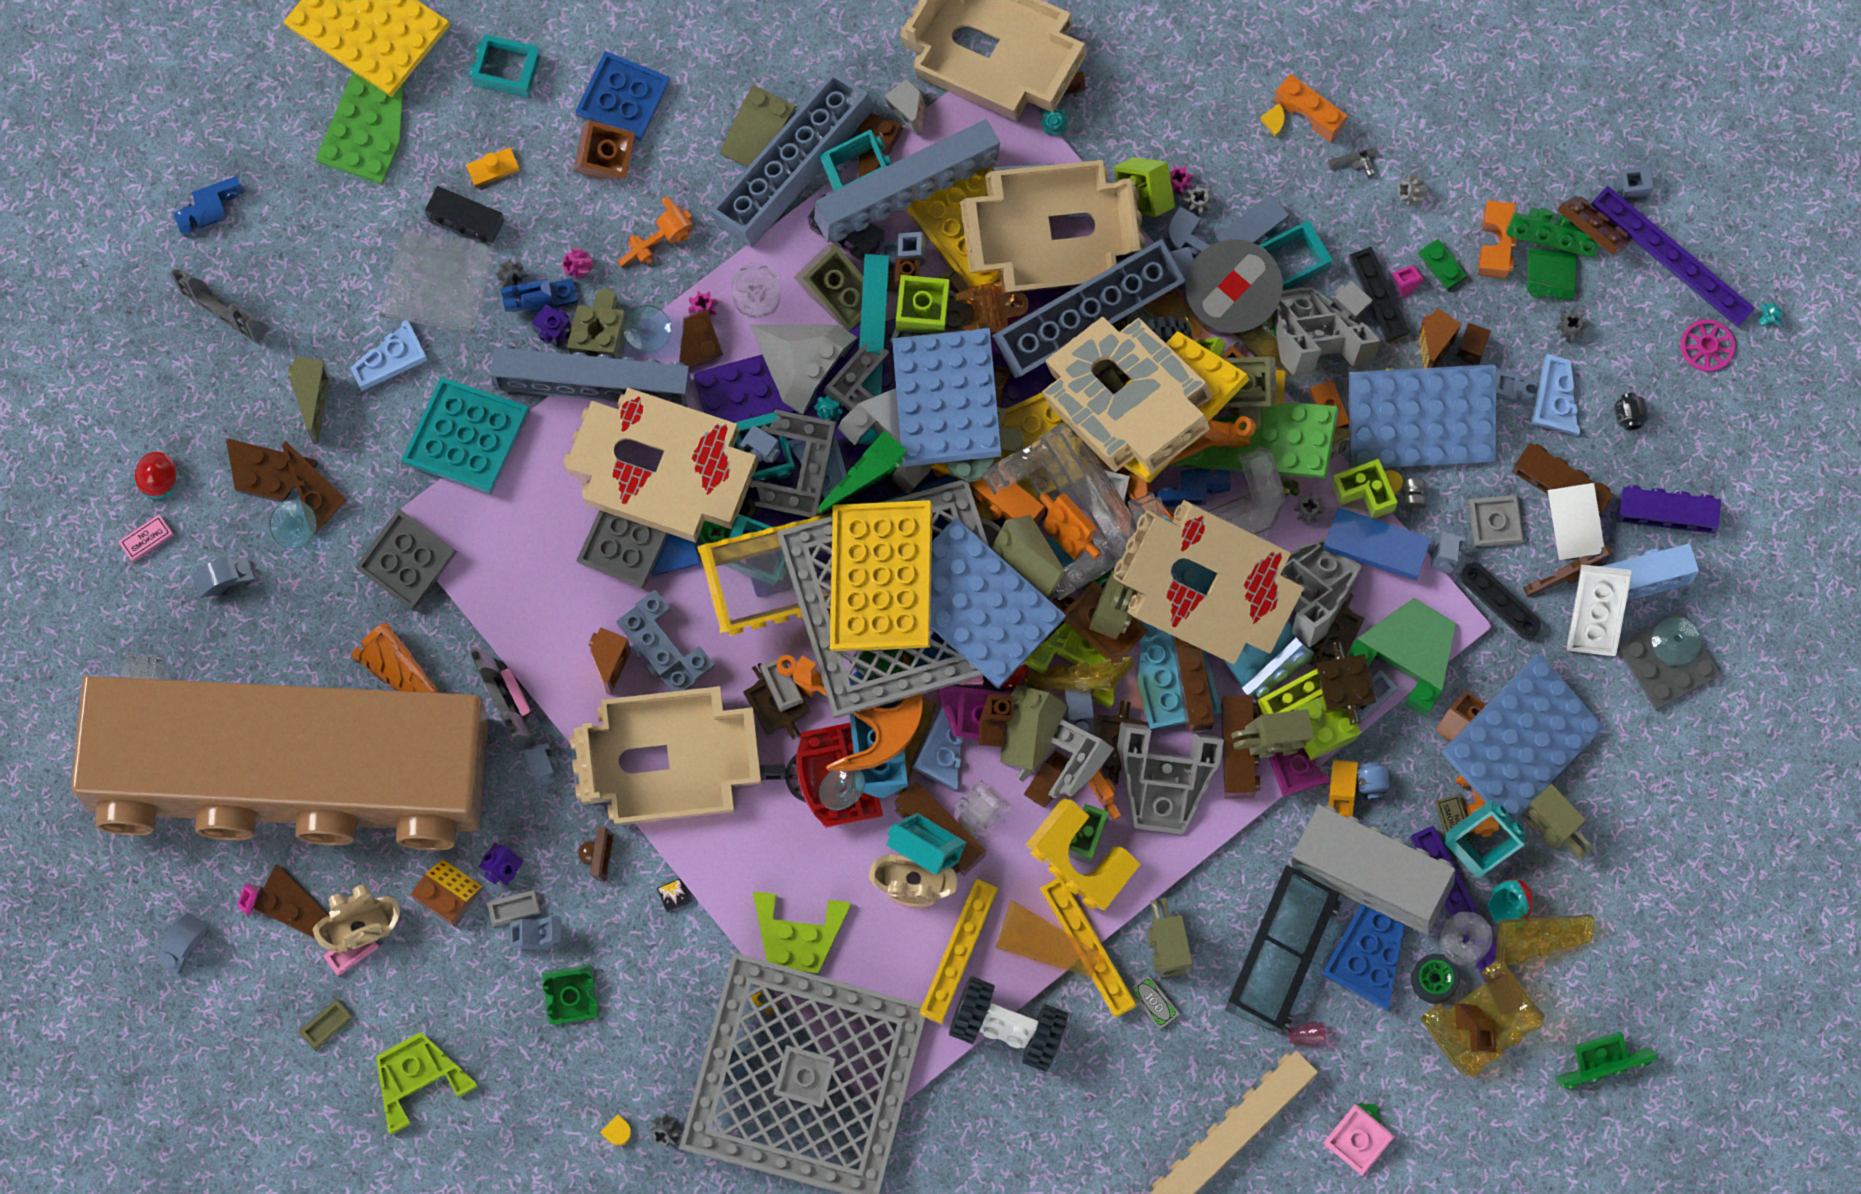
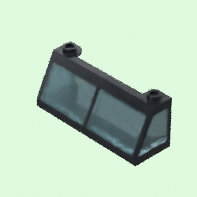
(1283, 950)

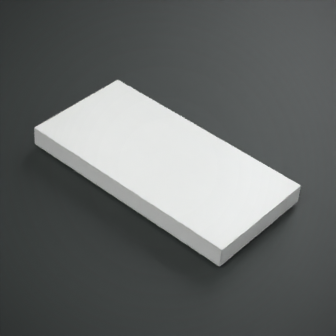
(1598, 610)

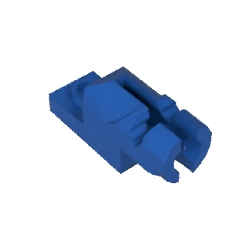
(207, 205)
(538, 294)
(1194, 487)

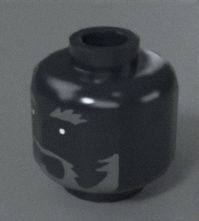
(1631, 411)

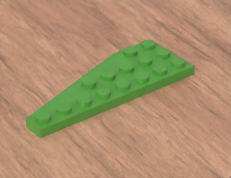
(363, 131)
(1294, 432)

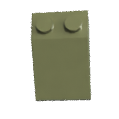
(756, 125)
(834, 285)
(310, 386)
(1029, 554)
(1032, 729)

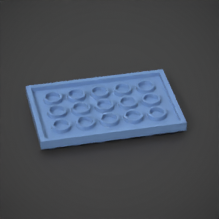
(946, 397)
(1423, 416)
(985, 605)
(1522, 737)

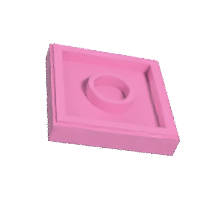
(1359, 1139)

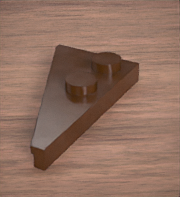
(889, 133)
(313, 487)
(1569, 572)

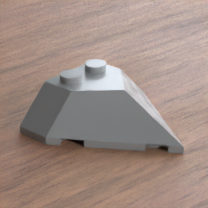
(801, 358)

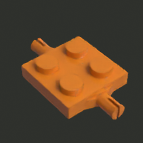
(1069, 526)
(1105, 794)

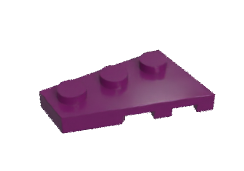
(1296, 772)

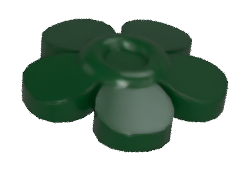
(1290, 486)

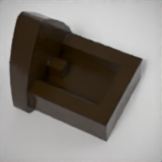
(953, 277)

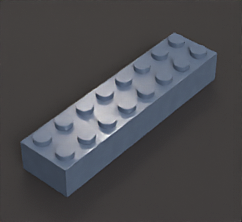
(791, 159)
(907, 181)
(1107, 295)
(587, 376)

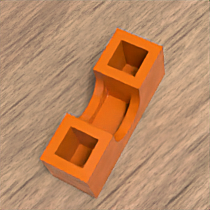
(1298, 97)
(1496, 259)

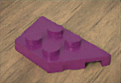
(964, 708)

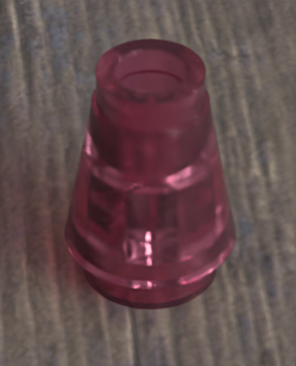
(1307, 1034)

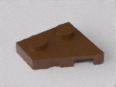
(698, 339)

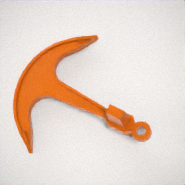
(1219, 434)
(892, 726)

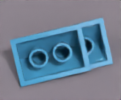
(887, 777)

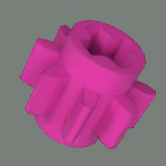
(1182, 175)
(577, 263)
(703, 299)

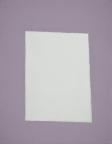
(1576, 521)

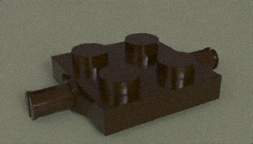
(1343, 630)
(1346, 683)
(766, 709)
(1108, 730)

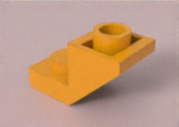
(1343, 786)

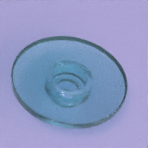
(651, 318)
(283, 521)
(1676, 652)
(841, 789)

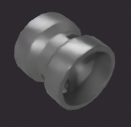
(1414, 494)

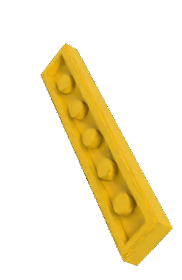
(1076, 925)
(958, 951)

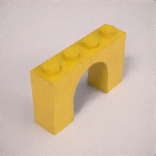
(1052, 844)

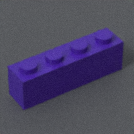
(1669, 510)

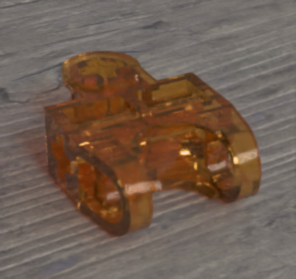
(992, 306)

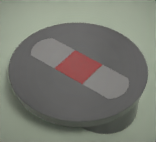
(1233, 286)

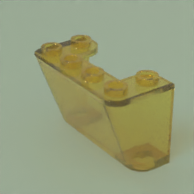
(1506, 1006)

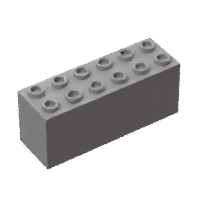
(1374, 868)

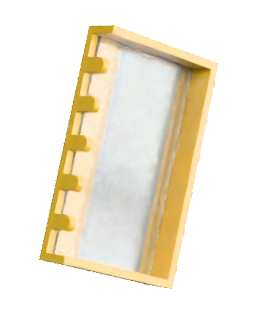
(752, 579)

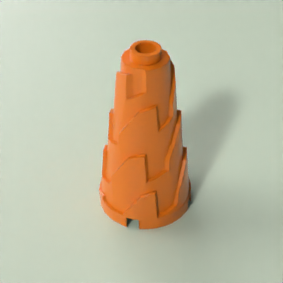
(392, 661)

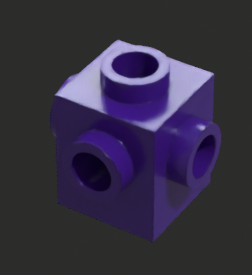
(552, 325)
(500, 864)

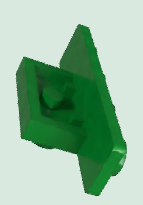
(1551, 230)
(1602, 1058)

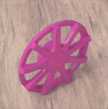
(1707, 345)

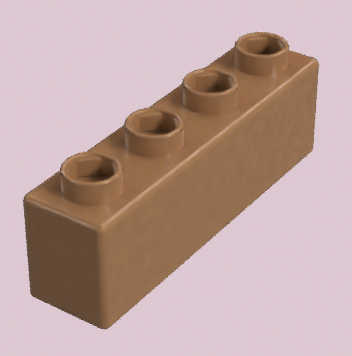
(280, 758)

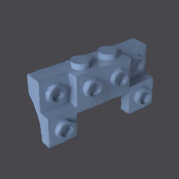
(658, 651)

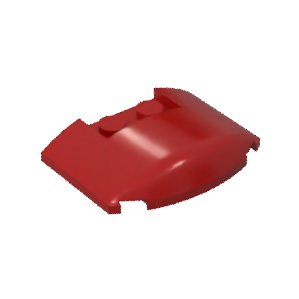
(814, 753)

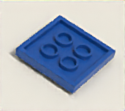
(622, 94)

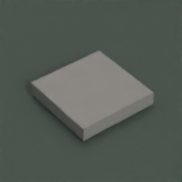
(1495, 521)

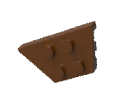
(261, 471)

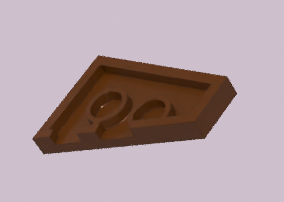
(288, 903)

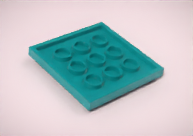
(465, 435)

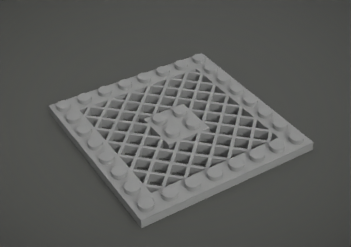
(889, 688)
(803, 1077)

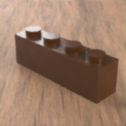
(1553, 473)
(1193, 686)
(1238, 764)
(918, 800)

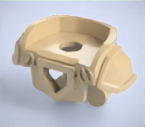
(890, 876)
(377, 914)

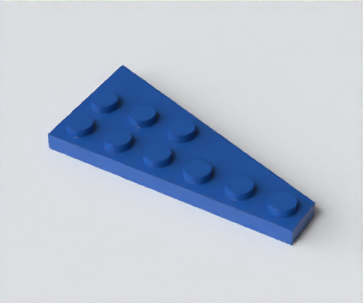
(1368, 957)

